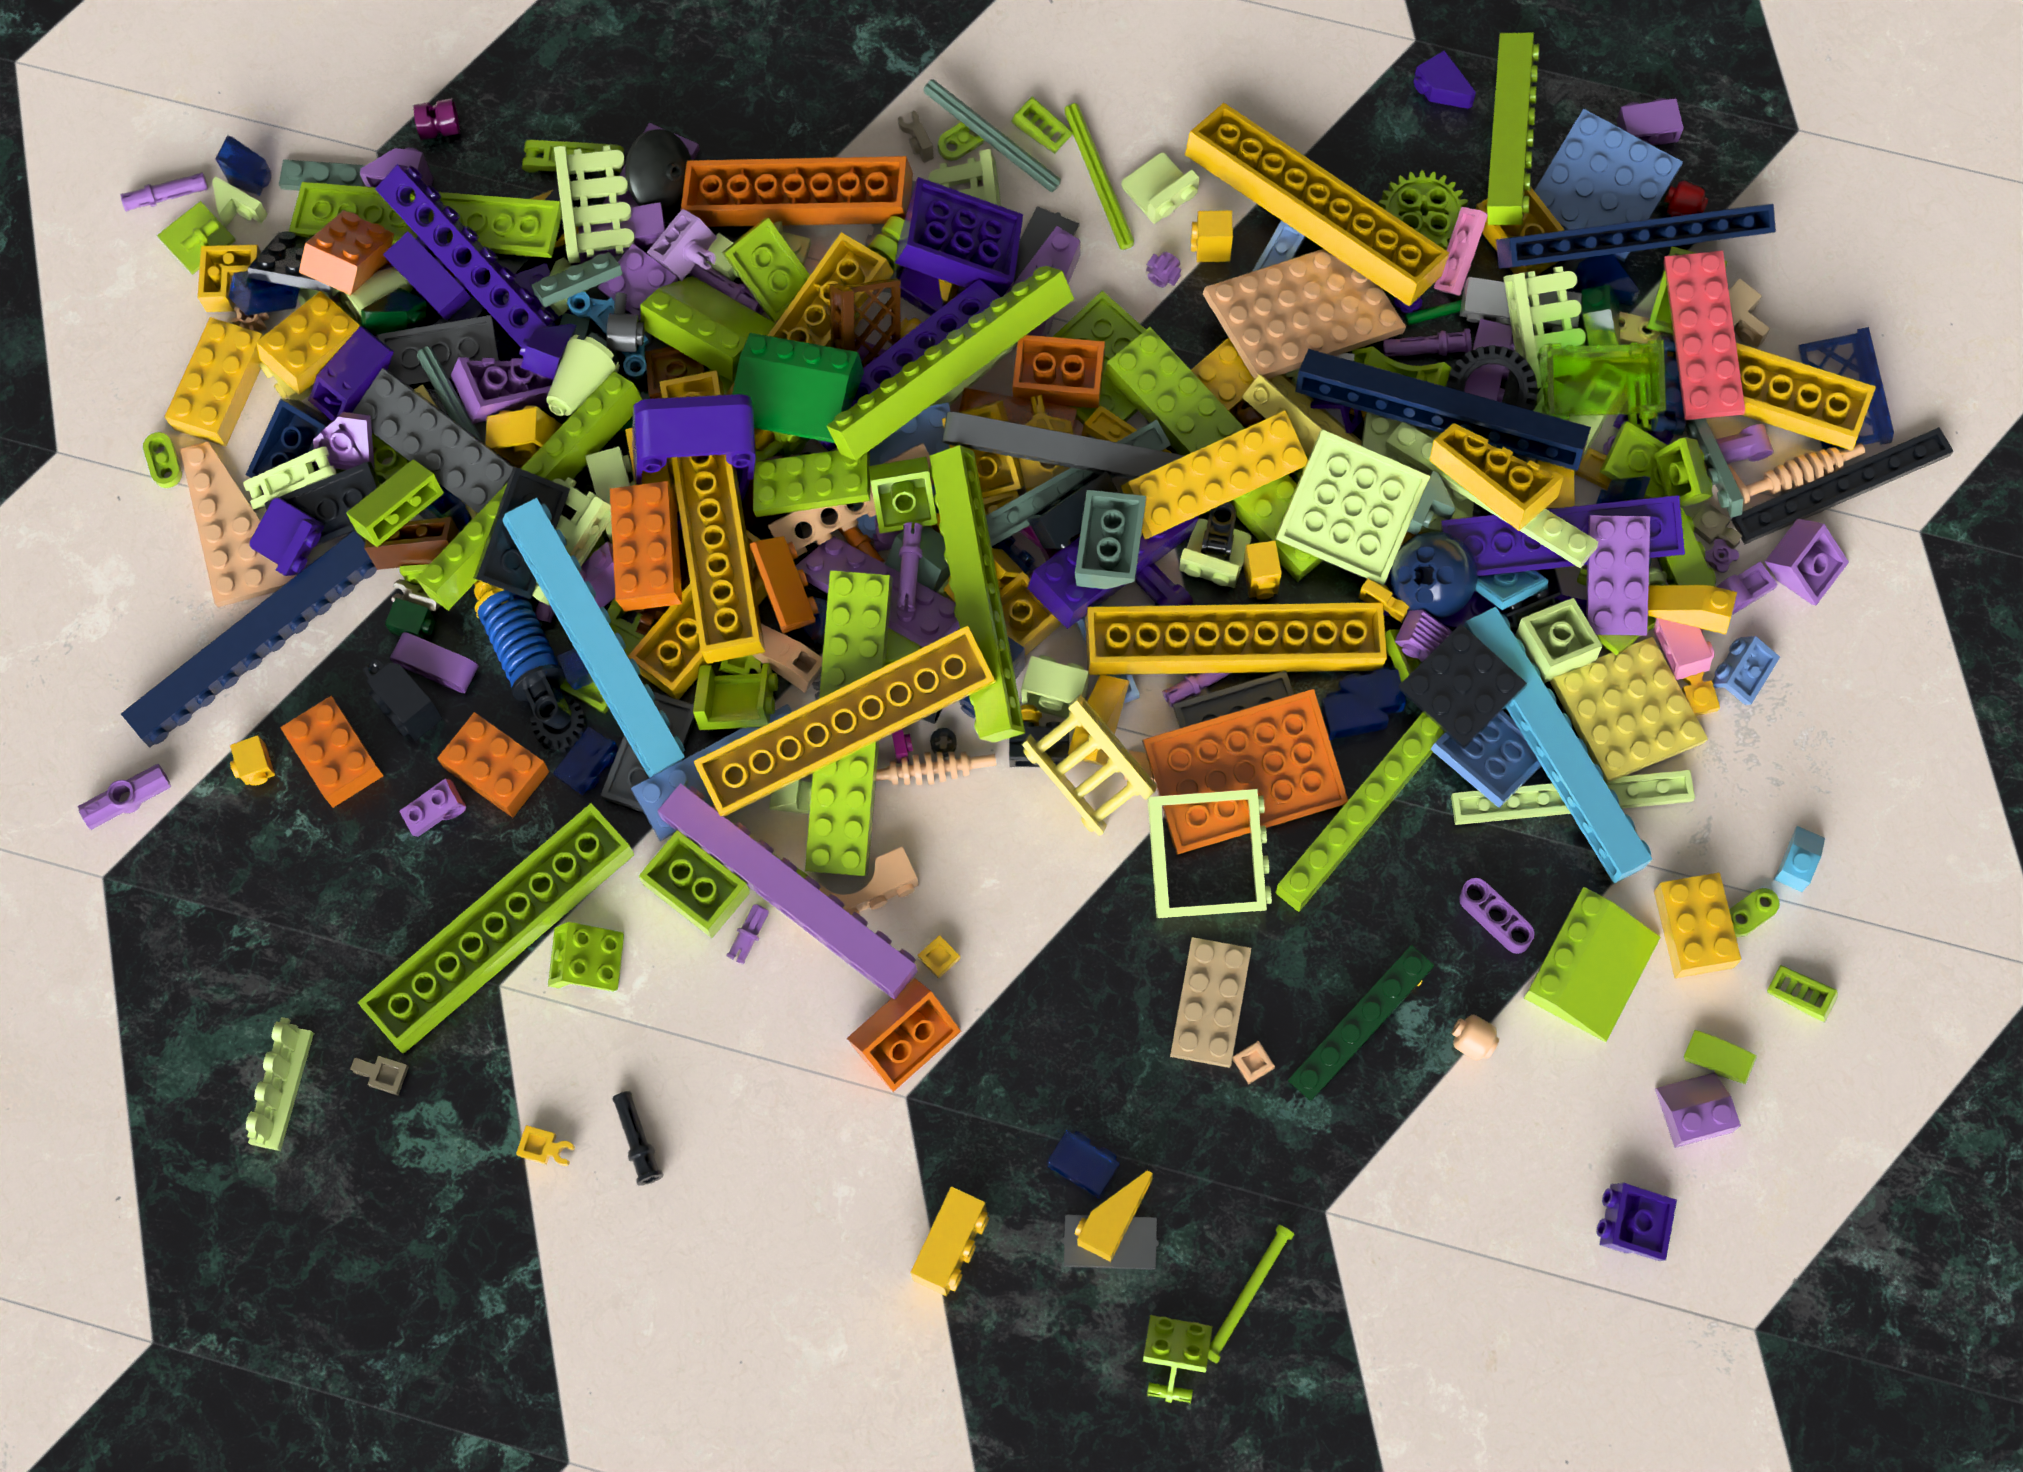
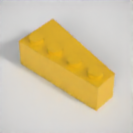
(1495, 476)

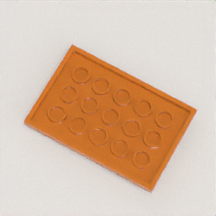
(1267, 748)

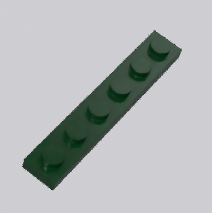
(1361, 1023)

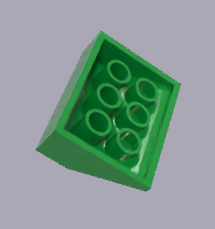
(797, 384)

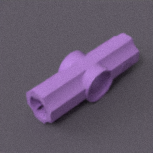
(107, 804)

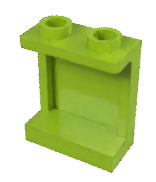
(734, 699)

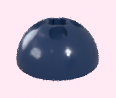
(1448, 574)

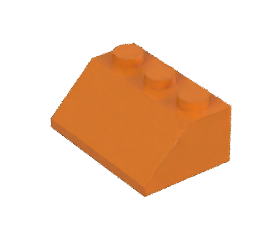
(784, 583)
(904, 1034)

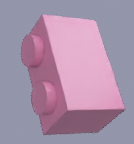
(1683, 648)

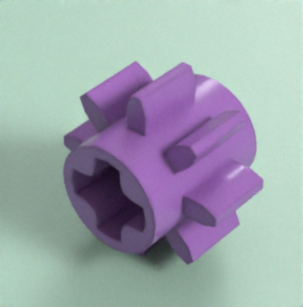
(1163, 269)

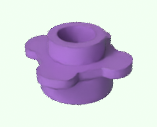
(1715, 561)

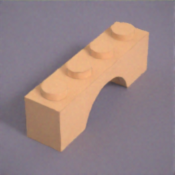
(891, 877)

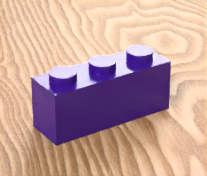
(427, 275)

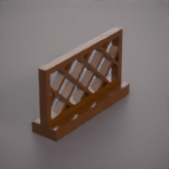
(844, 317)

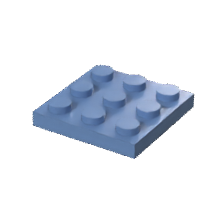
(1494, 761)

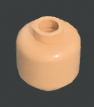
(1475, 1037)

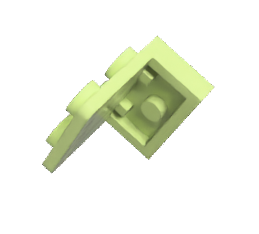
(1160, 187)
(1211, 566)

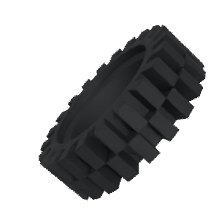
(1497, 355)

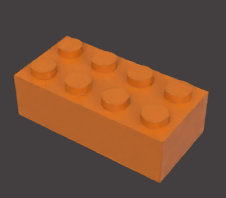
(645, 546)

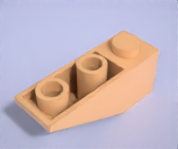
(790, 658)

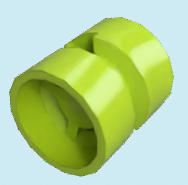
(887, 242)

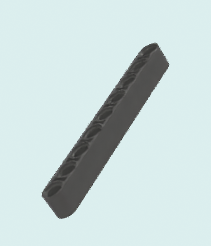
(1052, 446)

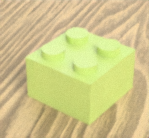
(1558, 639)
(1053, 685)

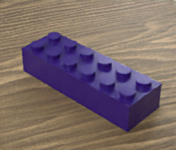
(1055, 579)

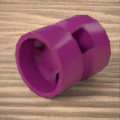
(436, 119)

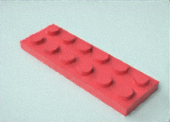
(1704, 335)

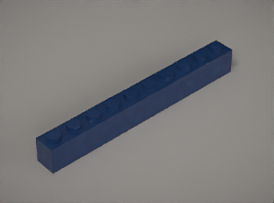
(1635, 236)
(1439, 407)
(250, 640)

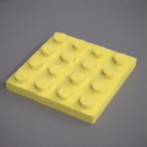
(1629, 710)

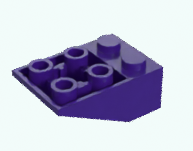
(349, 374)

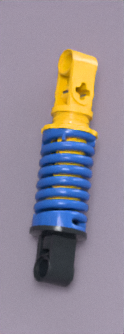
(523, 652)

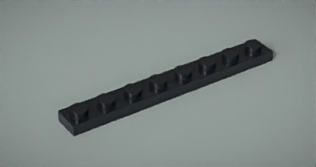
(1842, 485)

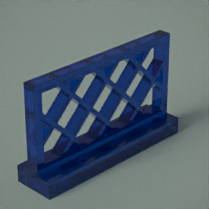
(1869, 373)

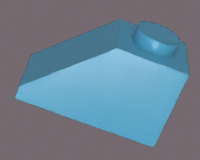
(1800, 859)

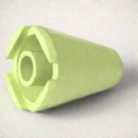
(373, 289)
(579, 374)

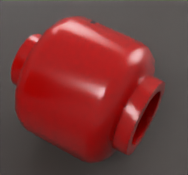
(1685, 199)

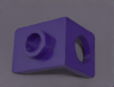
(1349, 427)

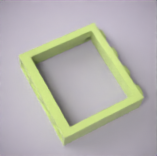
(1258, 837)

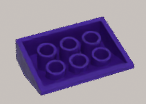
(959, 237)

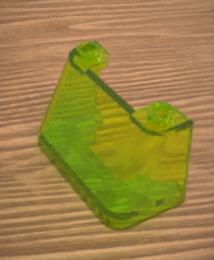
(1603, 379)

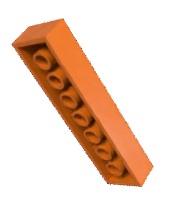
(798, 190)

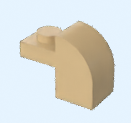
(1743, 303)

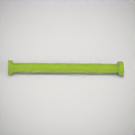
(1248, 1292)

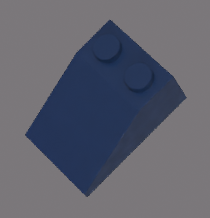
(287, 436)

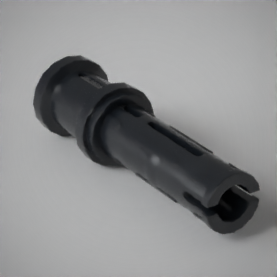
(640, 1151)

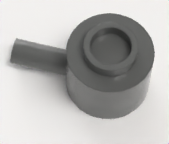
(623, 329)

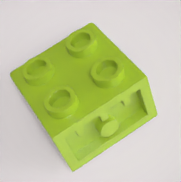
(585, 957)

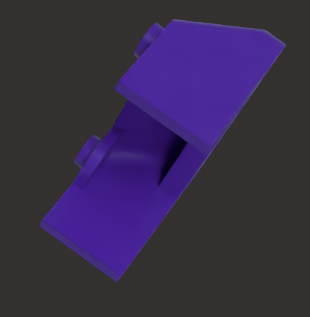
(693, 428)

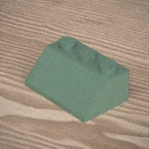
(1109, 539)

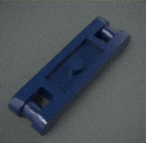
(1673, 394)

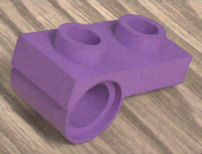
(1749, 585)
(435, 805)

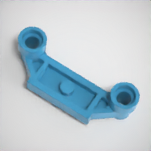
(598, 312)

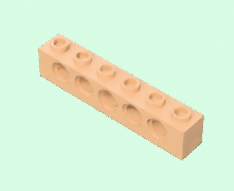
(845, 518)

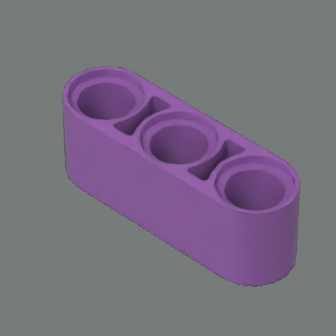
(434, 662)
(1493, 901)

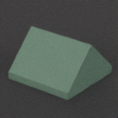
(932, 567)

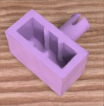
(684, 245)

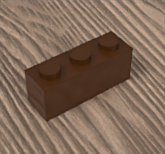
(413, 544)

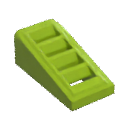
(1048, 118)
(1798, 1002)

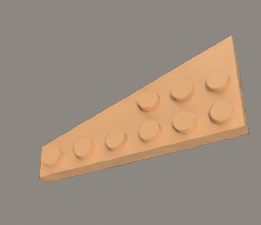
(225, 530)

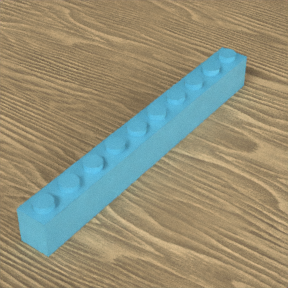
(593, 637)
(1564, 755)

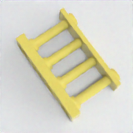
(1307, 422)
(1100, 737)

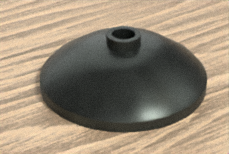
(657, 169)

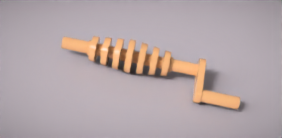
(1799, 471)
(929, 768)

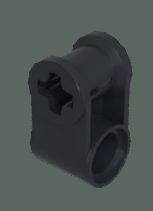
(1219, 536)

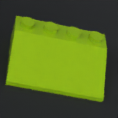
(702, 323)
(1593, 965)

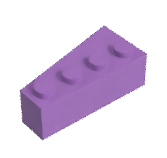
(1060, 252)
(498, 386)

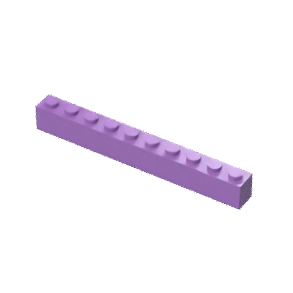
(789, 892)

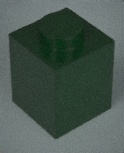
(410, 619)

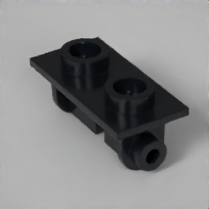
(1540, 601)

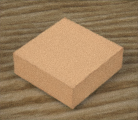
(1253, 1062)

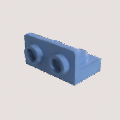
(1746, 668)

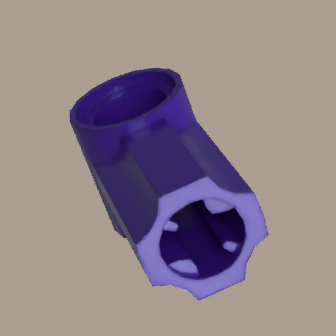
(1161, 588)

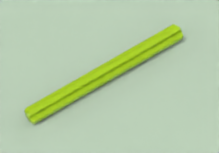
(1099, 176)

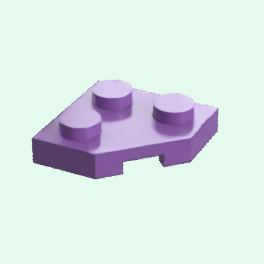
(347, 441)

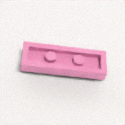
(1461, 250)

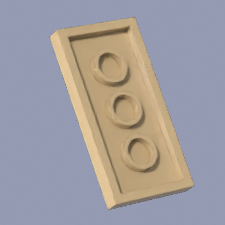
(1210, 1002)

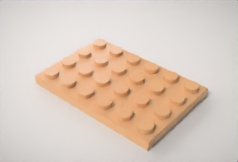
(1301, 307)

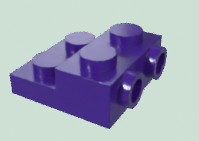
(1636, 1221)

